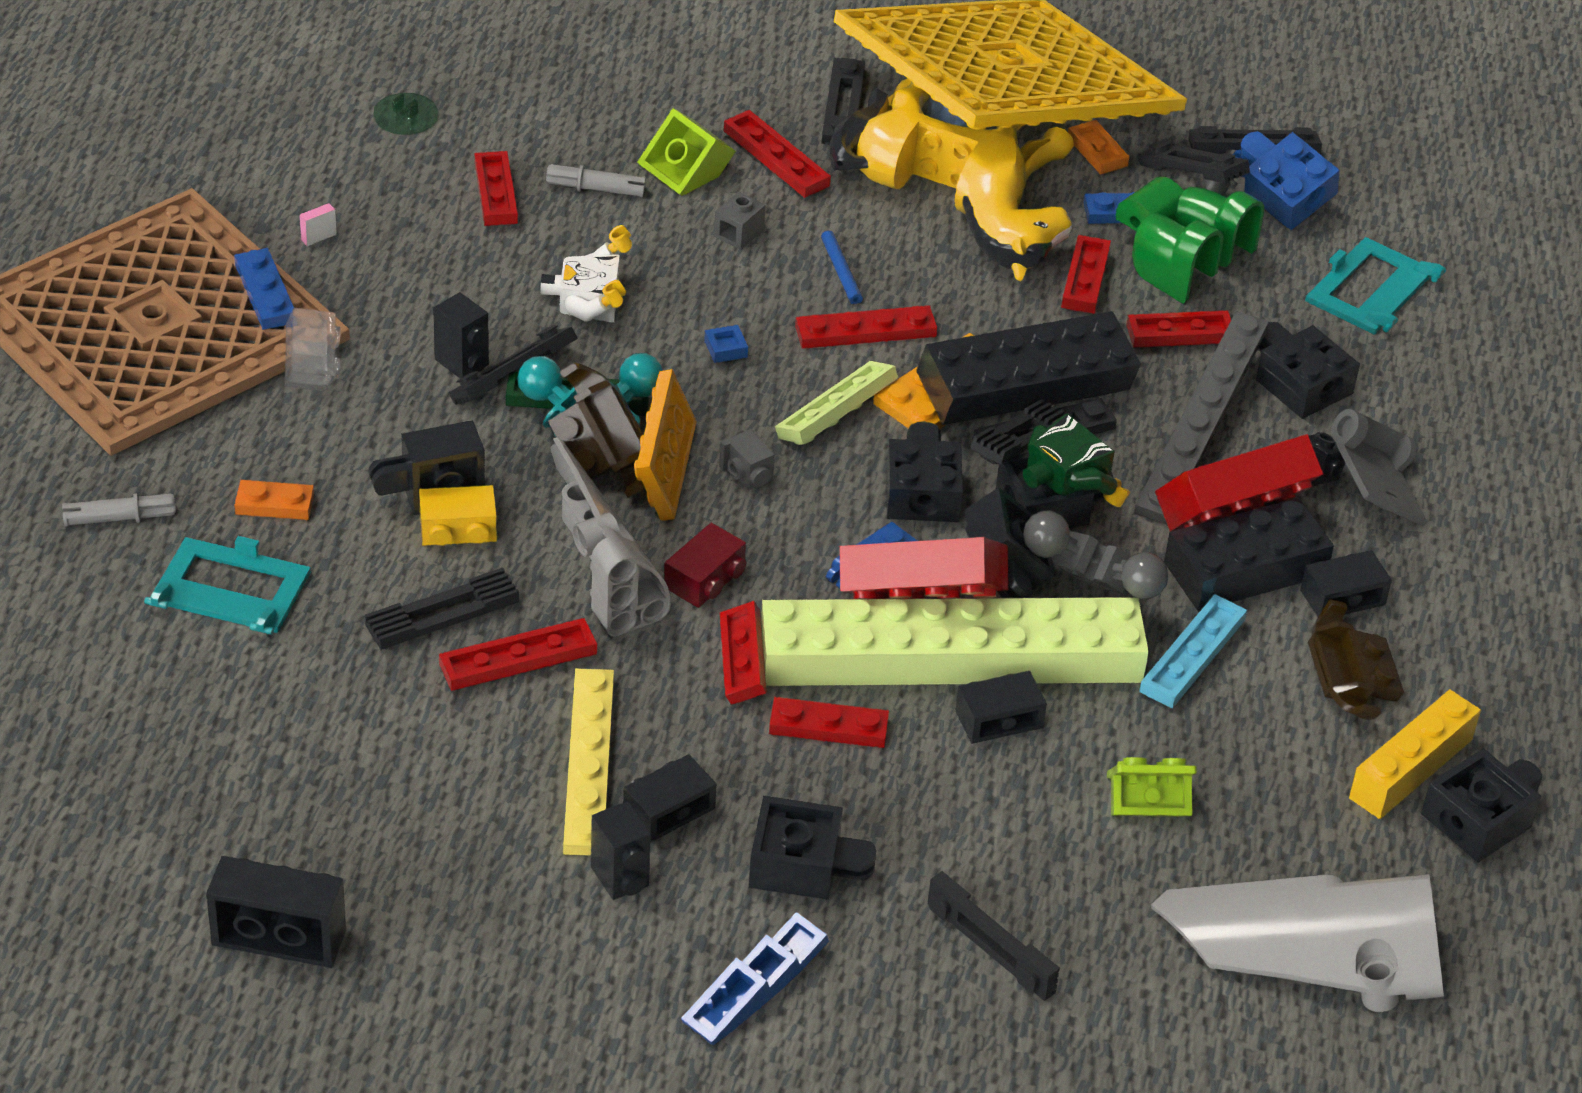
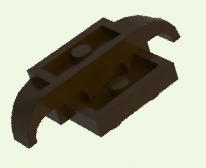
(599, 427)
(1352, 663)

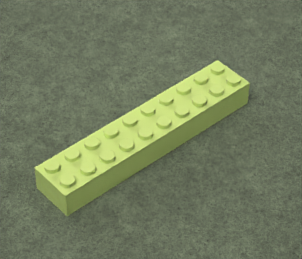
(952, 640)

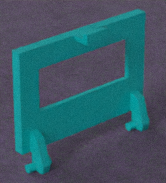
(1387, 299)
(231, 606)

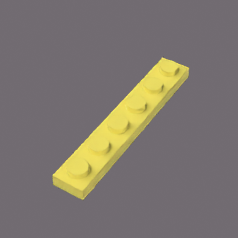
(588, 756)

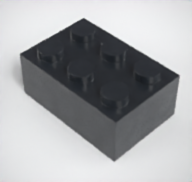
(276, 911)

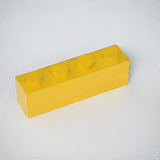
(1414, 754)

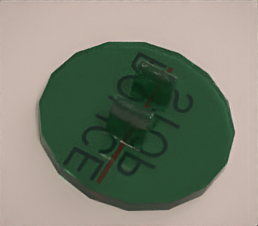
(405, 113)

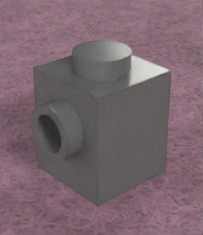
(739, 220)

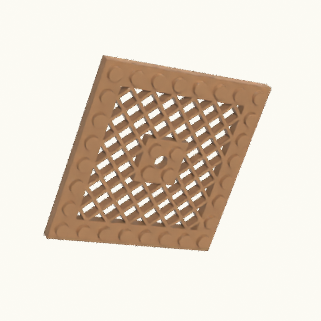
(125, 423)

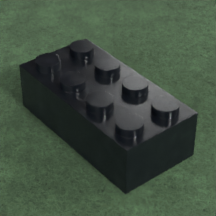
(1246, 552)

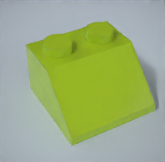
(685, 154)

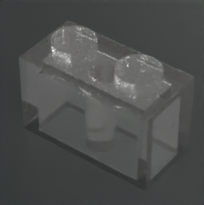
(311, 349)

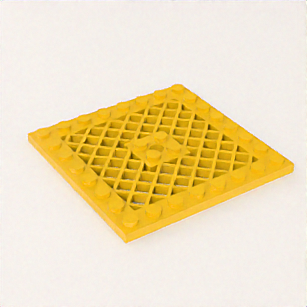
(1009, 62)

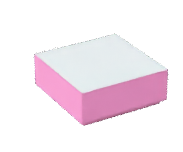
(318, 224)

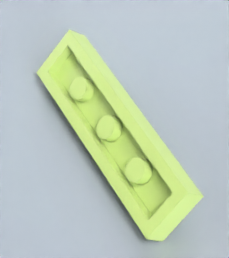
(836, 402)

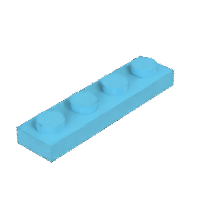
(1193, 651)

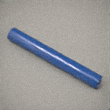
(841, 267)

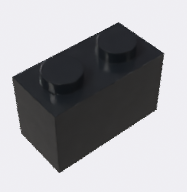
(461, 335)
(1349, 579)
(1000, 706)
(671, 796)
(620, 850)

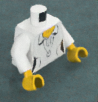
(591, 282)

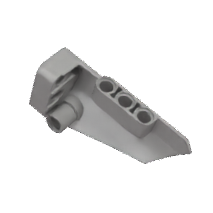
(625, 583)
(1318, 931)

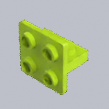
(1151, 789)

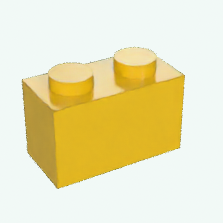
(457, 515)

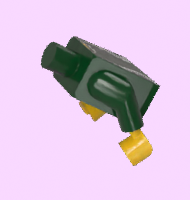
(1071, 461)

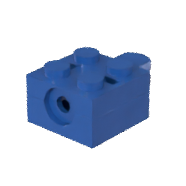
(1288, 177)

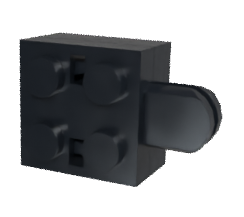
(1305, 369)
(432, 459)
(924, 476)
(1073, 507)
(1003, 520)
(1484, 802)
(801, 849)

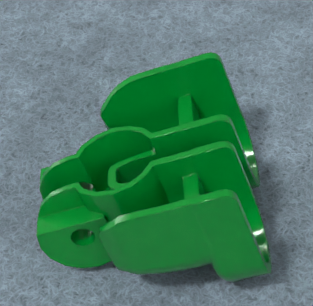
(1187, 232)

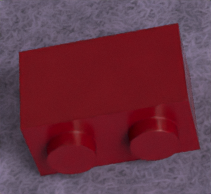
(705, 565)

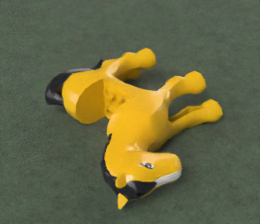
(985, 167)

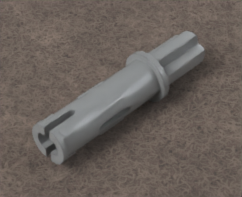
(595, 180)
(118, 509)

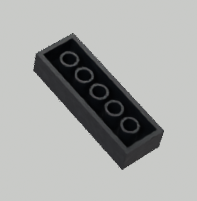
(1026, 364)

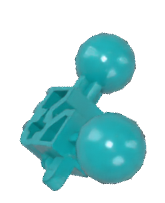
(542, 381)

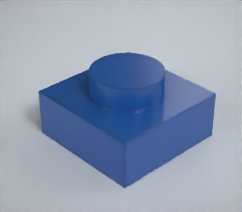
(726, 343)

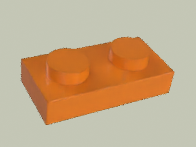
(1098, 147)
(274, 499)

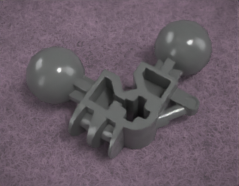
(1092, 563)

